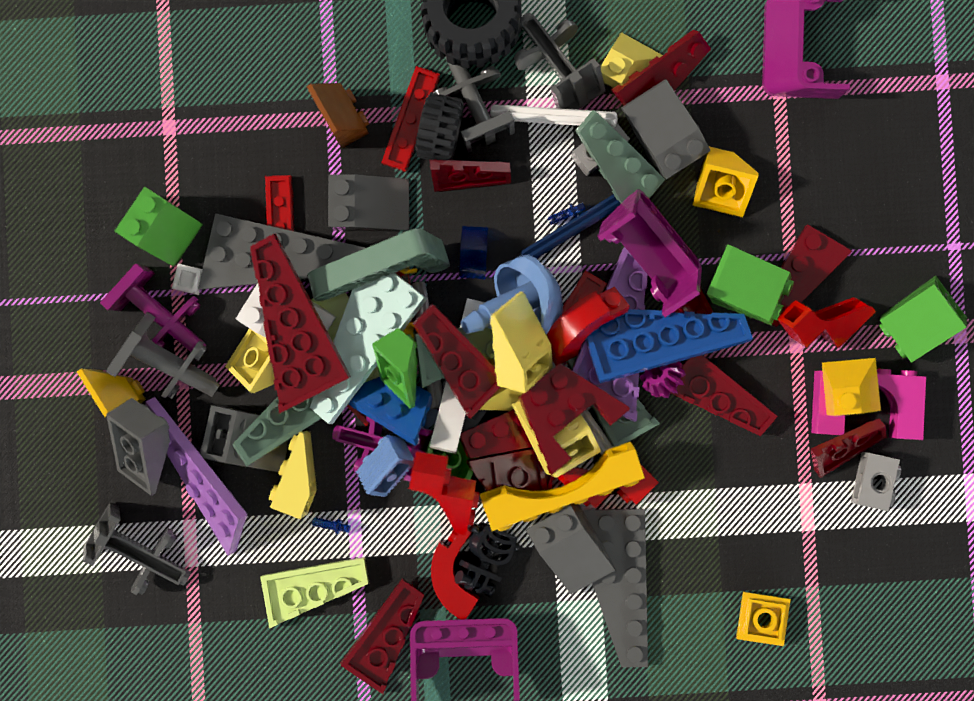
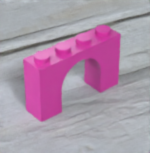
(905, 398)

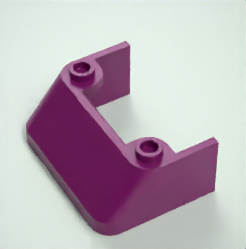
(783, 53)
(657, 250)
(463, 638)

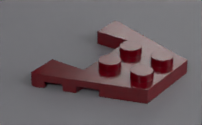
(557, 402)

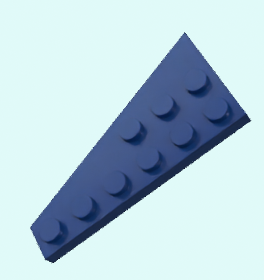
(649, 340)

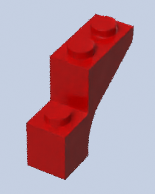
(833, 323)
(633, 493)
(454, 494)

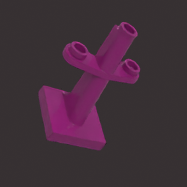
(131, 289)
(370, 440)

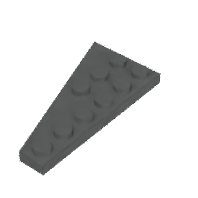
(230, 259)
(624, 591)

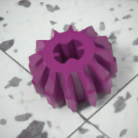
(663, 379)

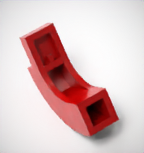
(581, 320)
(453, 596)

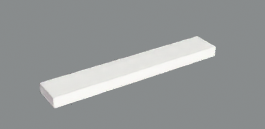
(450, 414)

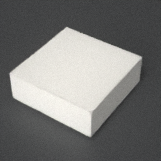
(187, 279)

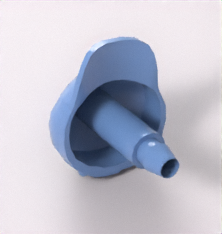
(510, 278)

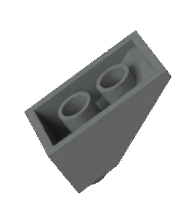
(665, 129)
(368, 203)
(139, 443)
(571, 548)

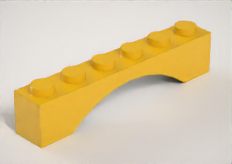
(614, 469)

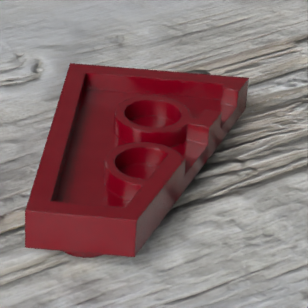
(468, 174)
(846, 446)

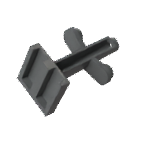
(576, 86)
(485, 126)
(146, 351)
(106, 537)

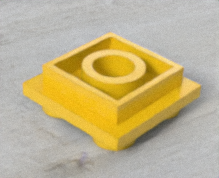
(756, 604)

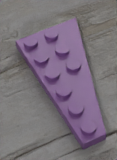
(631, 283)
(203, 485)

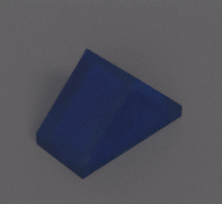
(473, 252)

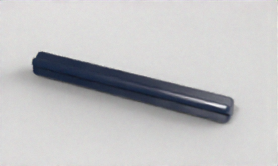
(572, 227)

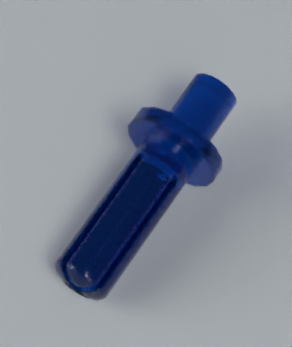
(573, 210)
(331, 525)

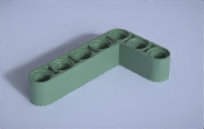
(382, 259)

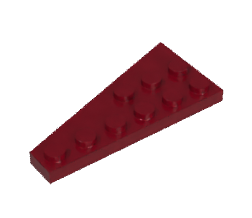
(296, 338)

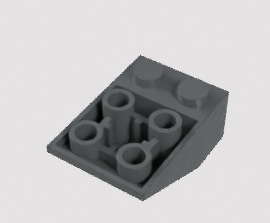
(224, 428)

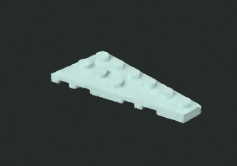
(369, 315)

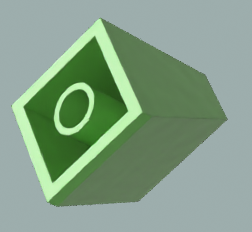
(158, 227)
(750, 285)
(923, 320)

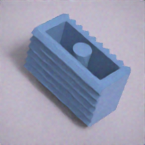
(385, 466)

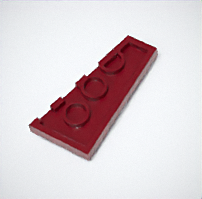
(461, 364)

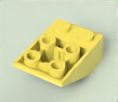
(519, 345)
(574, 439)
(298, 479)

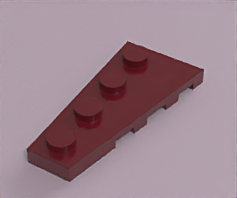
(672, 66)
(810, 263)
(722, 396)
(495, 436)
(380, 643)

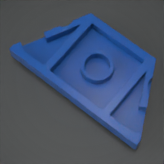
(388, 410)

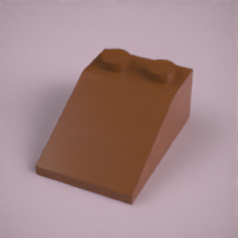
(339, 112)

